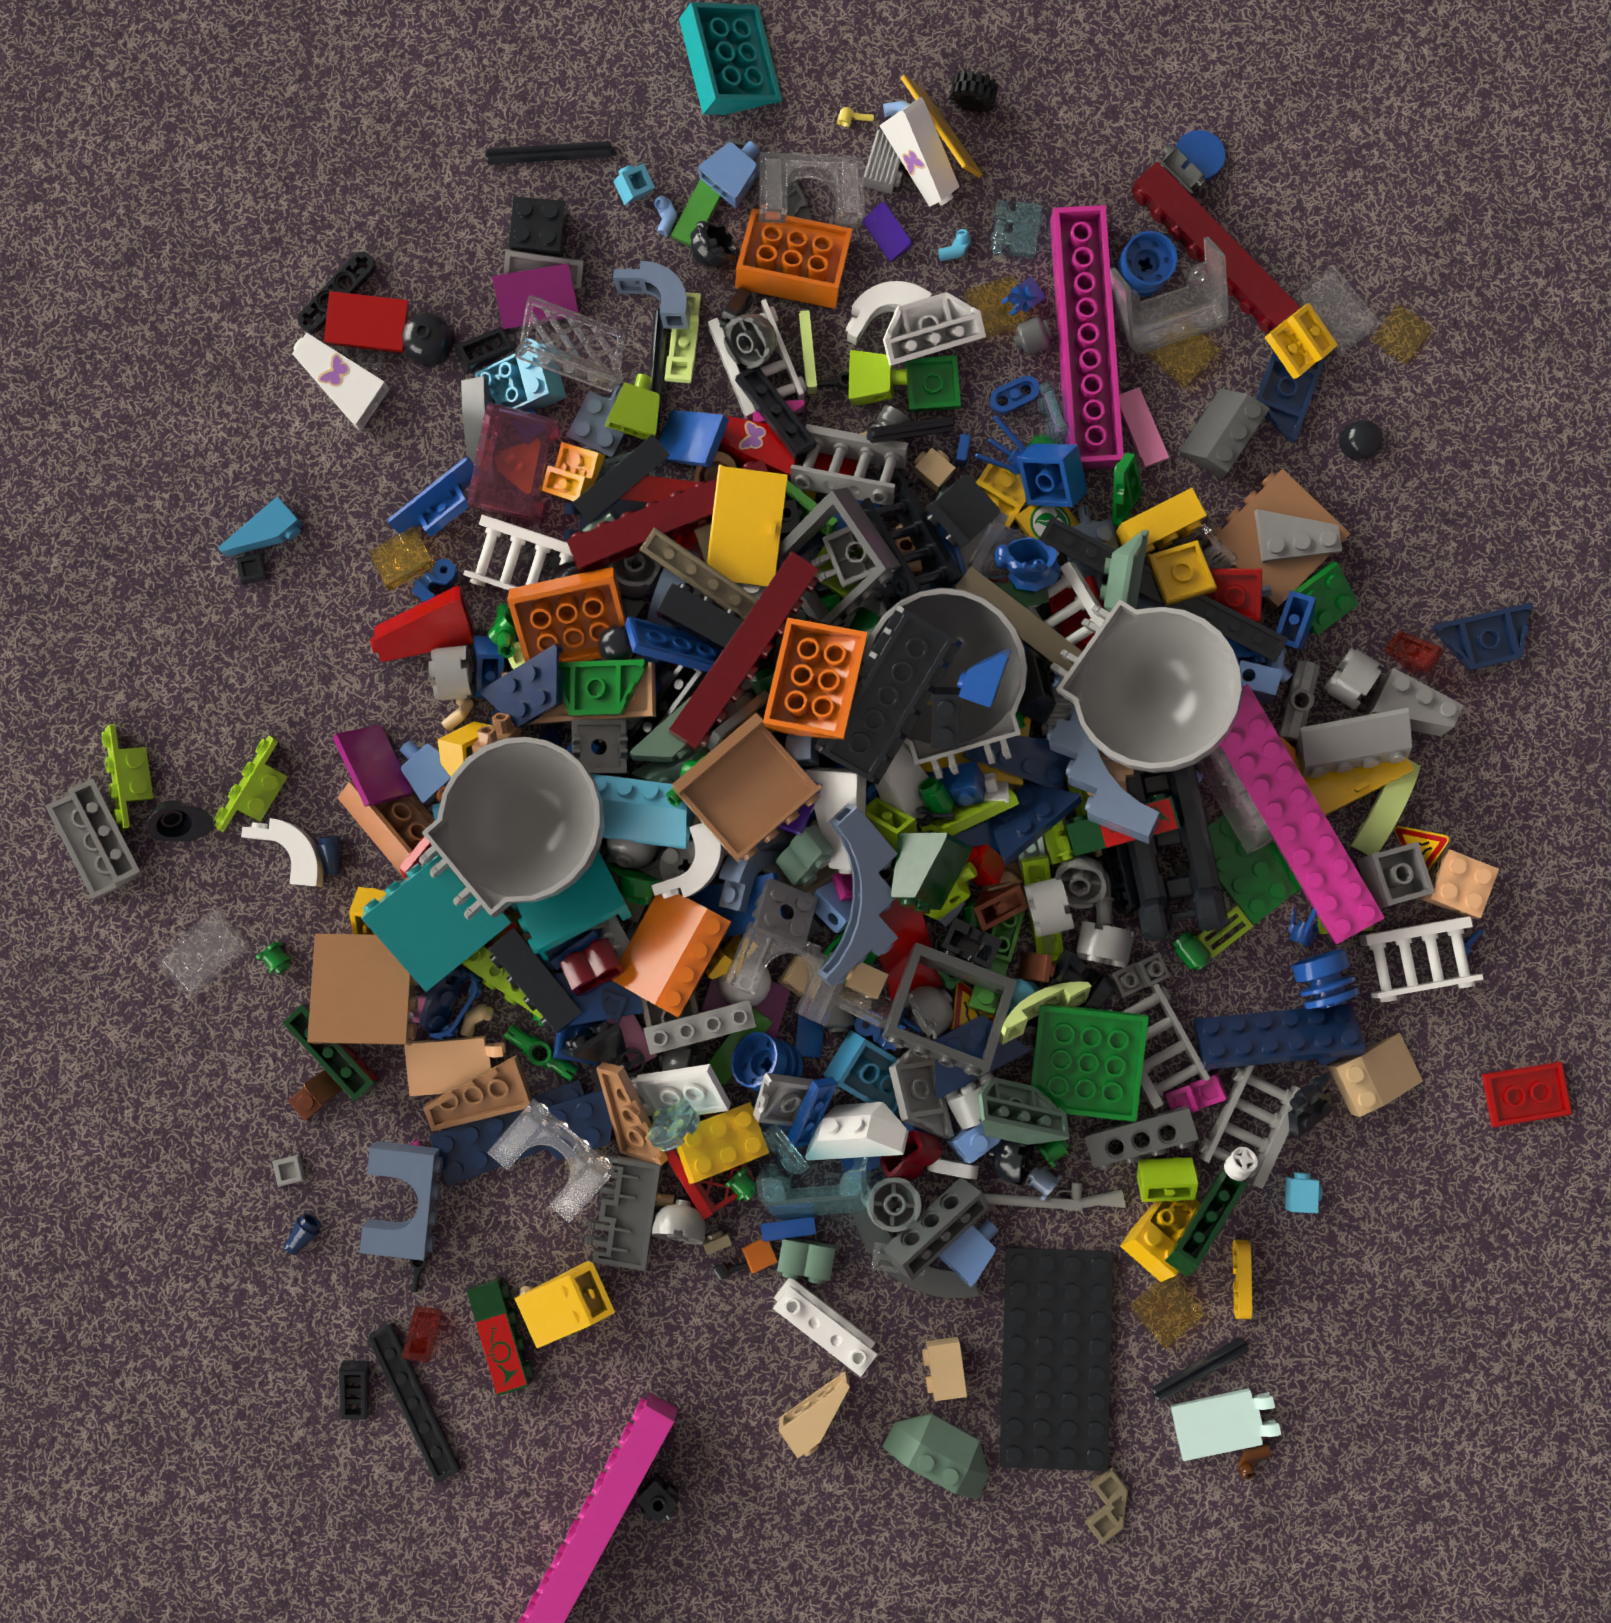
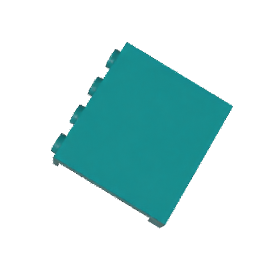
(574, 910)
(425, 925)

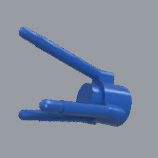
(1013, 467)
(1303, 932)

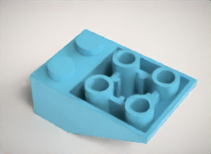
(522, 384)

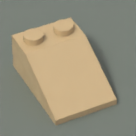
(1376, 1076)
(809, 1420)

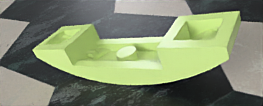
(684, 345)
(1385, 813)
(1063, 994)

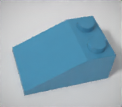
(864, 1071)

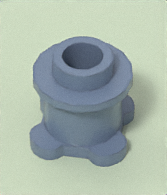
(1043, 1181)

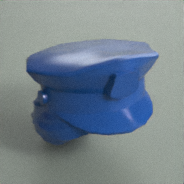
(1029, 562)

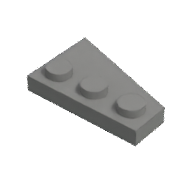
(521, 261)
(1294, 537)

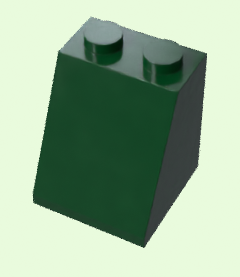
(927, 869)

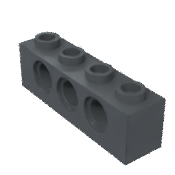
(1179, 1118)
(936, 1228)

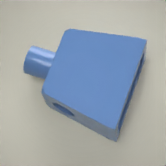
(731, 171)
(1264, 680)
(424, 770)
(831, 909)
(971, 1143)
(971, 1252)

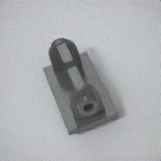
(1173, 164)

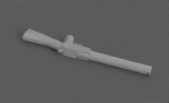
(1076, 1202)

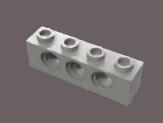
(700, 1027)

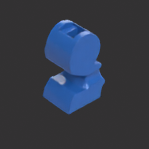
(443, 576)
(867, 1029)

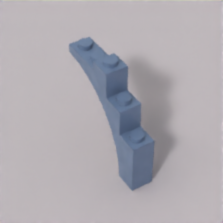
(1111, 804)
(865, 930)

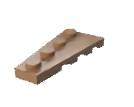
(484, 1096)
(627, 1115)

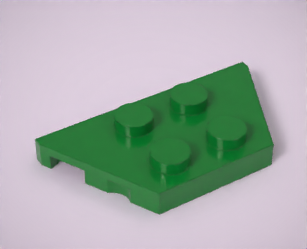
(600, 686)

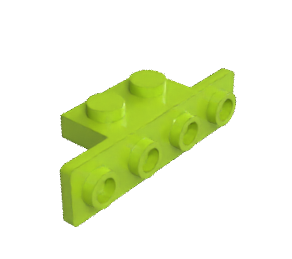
(129, 776)
(256, 788)
(496, 978)

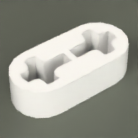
(954, 1168)

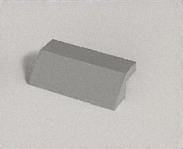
(93, 839)

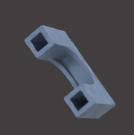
(418, 1168)

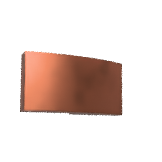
(1036, 966)

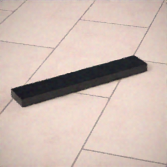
(413, 1403)

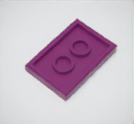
(546, 283)
(372, 765)
(772, 1006)

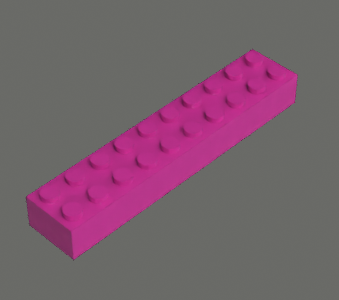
(1086, 334)
(1298, 824)
(601, 1512)

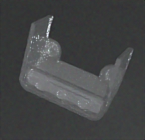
(1177, 313)

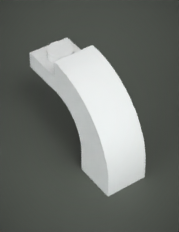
(879, 300)
(303, 851)
(706, 864)

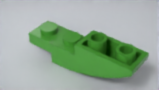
(1008, 930)

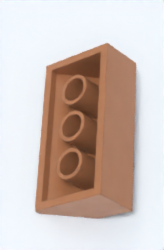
(391, 825)

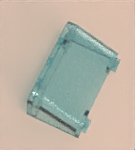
(785, 1203)

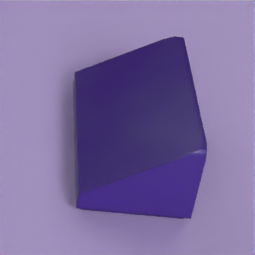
(887, 232)

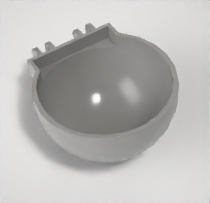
(984, 633)
(1153, 687)
(516, 824)

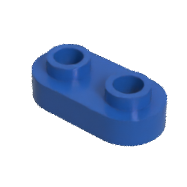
(1013, 395)

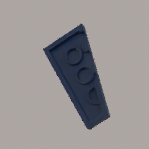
(1030, 761)

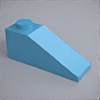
(268, 527)

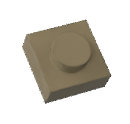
(717, 1241)

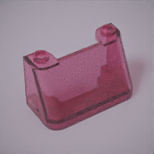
(511, 462)

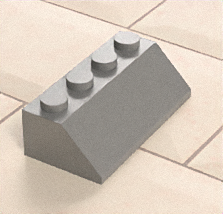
(1354, 743)

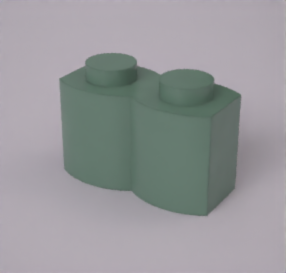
(805, 857)
(806, 1259)

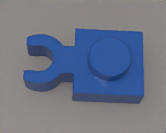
(1024, 296)

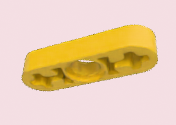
(1243, 1285)

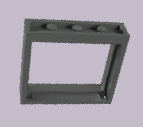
(886, 563)
(965, 971)

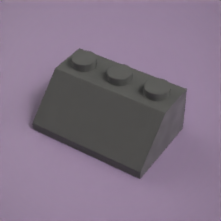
(1223, 431)

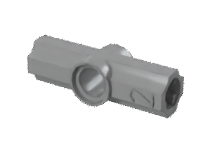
(1303, 685)

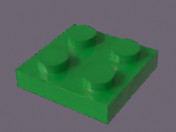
(933, 384)
(1332, 596)

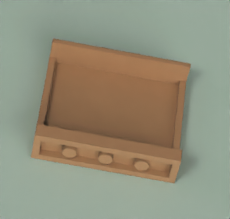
(1282, 496)
(746, 789)
(359, 993)

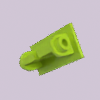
(1059, 843)

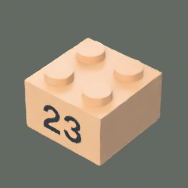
(1461, 884)

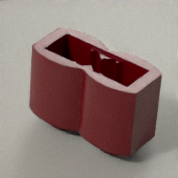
(592, 966)
(920, 1151)

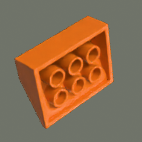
(794, 259)
(567, 613)
(815, 680)
(671, 952)

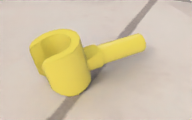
(847, 115)

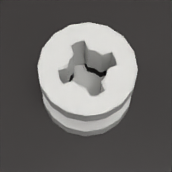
(1247, 1163)

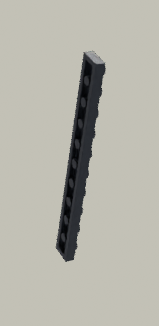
(1229, 622)

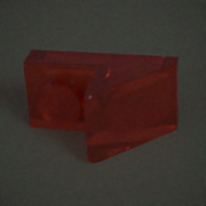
(1413, 652)
(422, 1334)

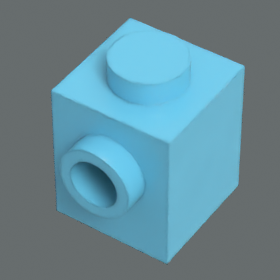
(633, 183)
(1302, 1193)

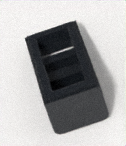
(480, 361)
(354, 1372)

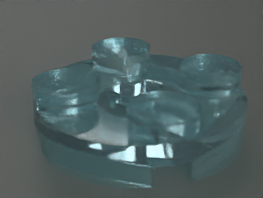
(672, 1125)

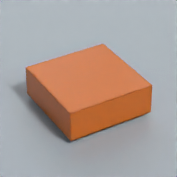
(759, 1255)

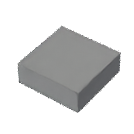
(289, 1170)

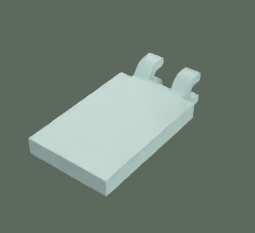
(1222, 1423)

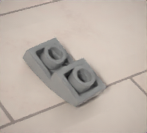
(1139, 975)

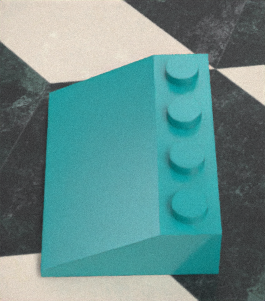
(729, 57)

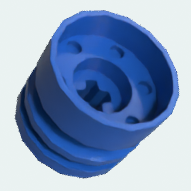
(1154, 252)
(1325, 979)
(764, 1054)

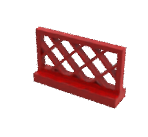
(696, 1191)

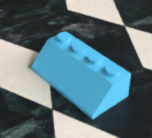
(642, 813)

